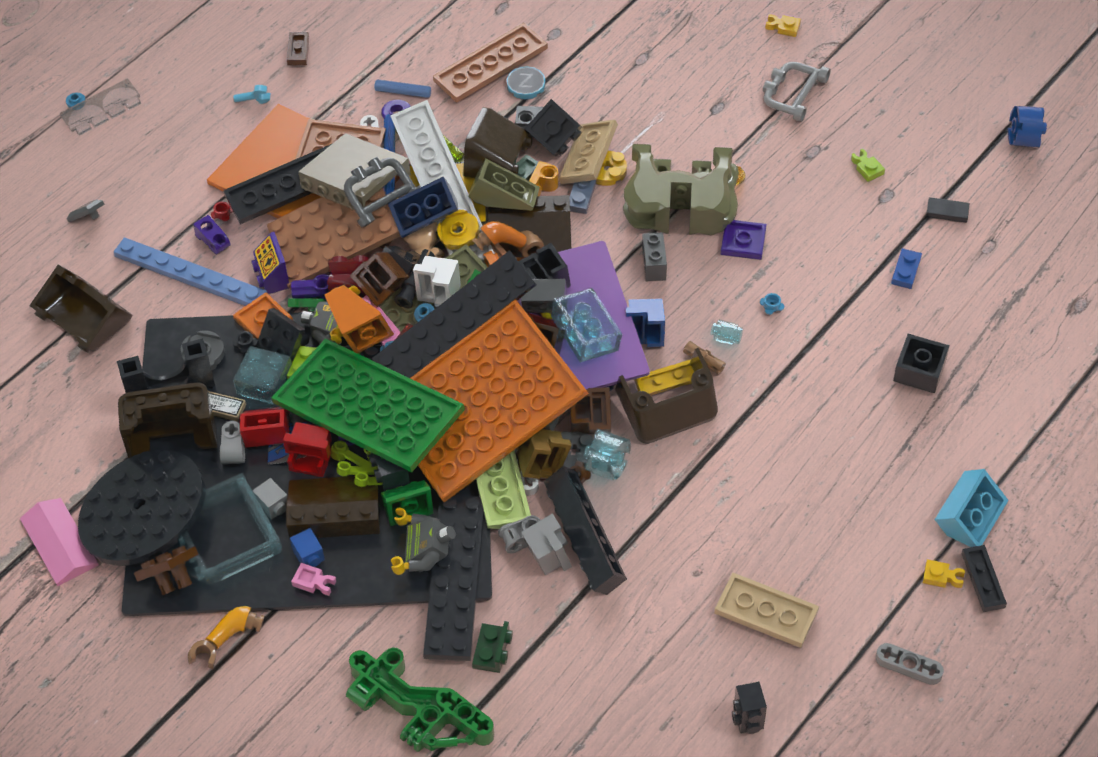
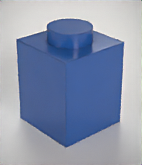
(307, 548)

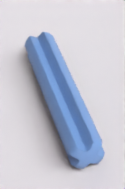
(402, 88)

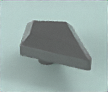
(88, 208)

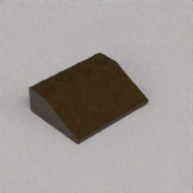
(547, 220)
(332, 507)

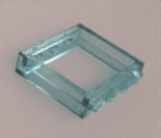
(218, 494)

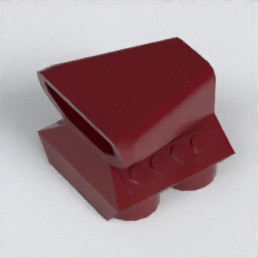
(341, 269)

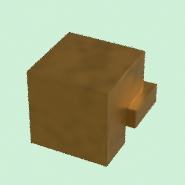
(543, 454)

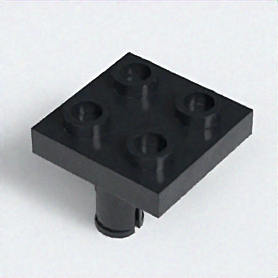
(281, 334)

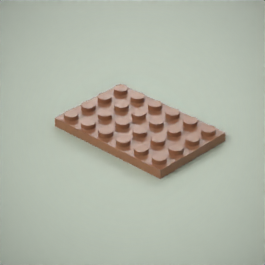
(328, 230)

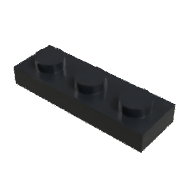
(984, 578)

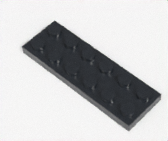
(269, 189)

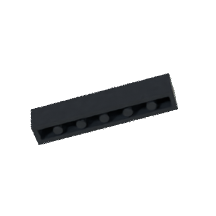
(584, 531)

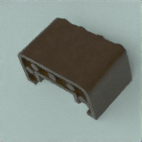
(166, 413)

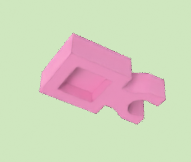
(310, 578)

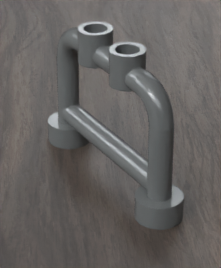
(360, 174)

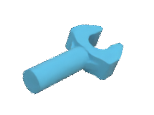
(259, 93)

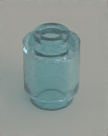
(727, 332)

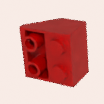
(264, 426)

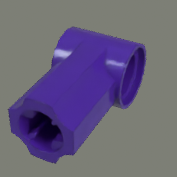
(310, 288)

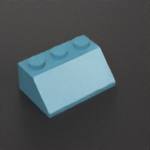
(972, 508)

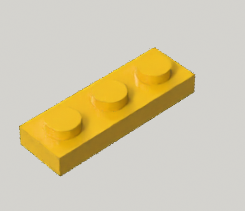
(666, 378)

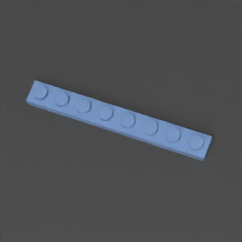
(187, 272)

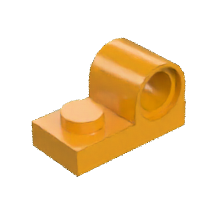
(545, 177)

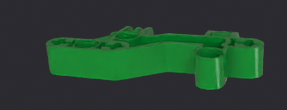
(383, 681)

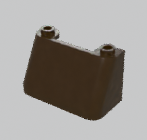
(494, 139)
(79, 309)

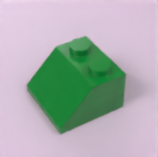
(412, 498)

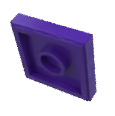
(744, 239)

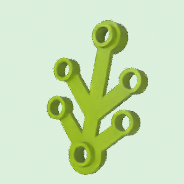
(340, 452)

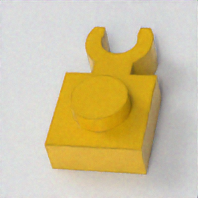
(786, 25)
(938, 574)

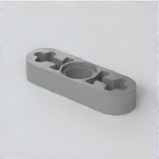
(914, 673)

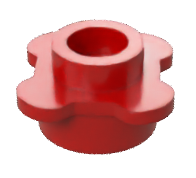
(221, 211)

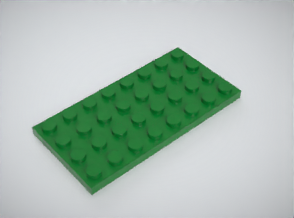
(368, 404)

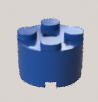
(1026, 126)

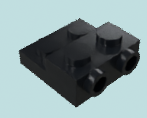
(554, 128)

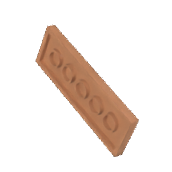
(490, 62)

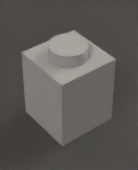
(271, 498)

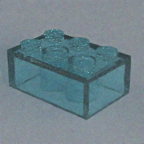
(587, 324)

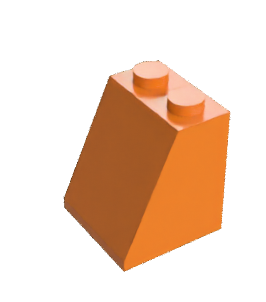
(357, 319)

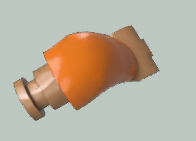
(498, 232)

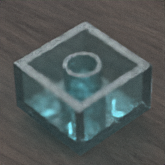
(261, 374)

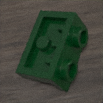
(491, 647)

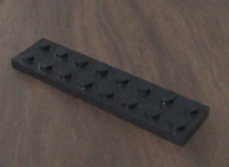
(457, 316)
(455, 582)

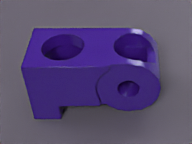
(211, 235)

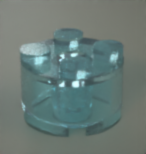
(607, 454)

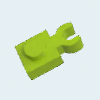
(867, 167)

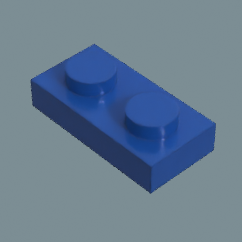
(906, 268)

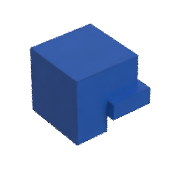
(648, 320)

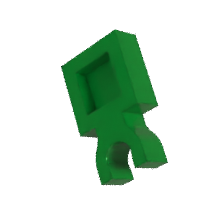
(310, 303)

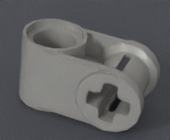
(232, 444)
(515, 536)

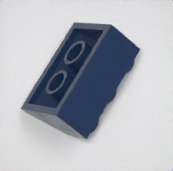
(423, 206)

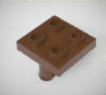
(168, 562)

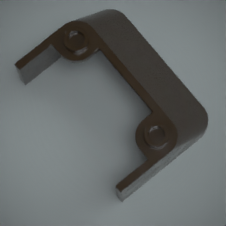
(671, 416)

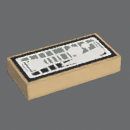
(226, 406)

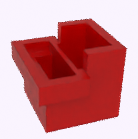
(309, 441)

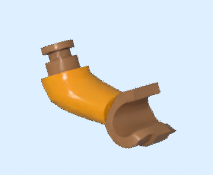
(231, 623)

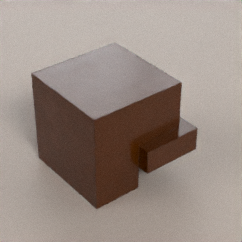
(379, 277)
(592, 412)

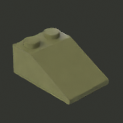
(502, 188)

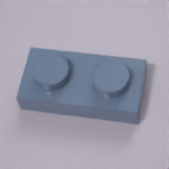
(581, 196)

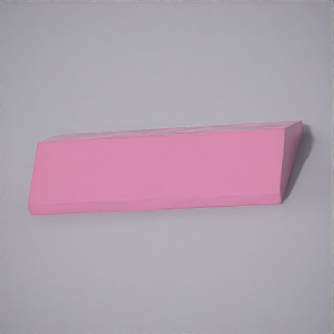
(57, 540)

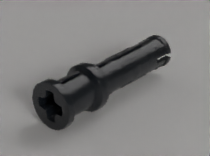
(408, 291)

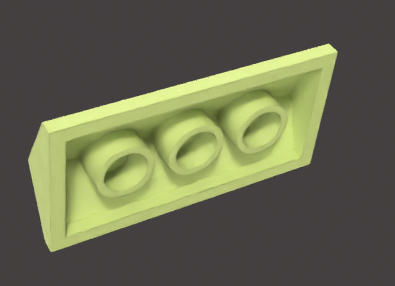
(503, 493)

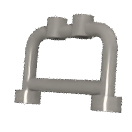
(778, 76)

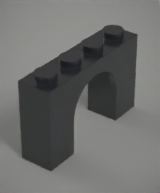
(194, 370)

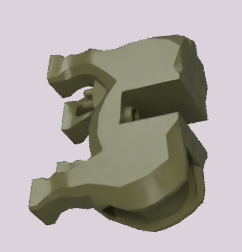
(704, 192)

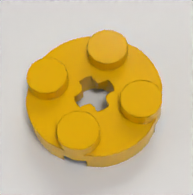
(617, 169)
(455, 240)

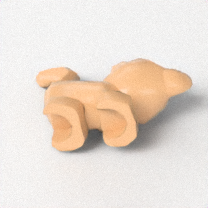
(424, 239)

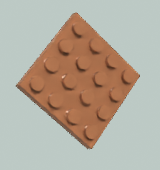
(323, 133)

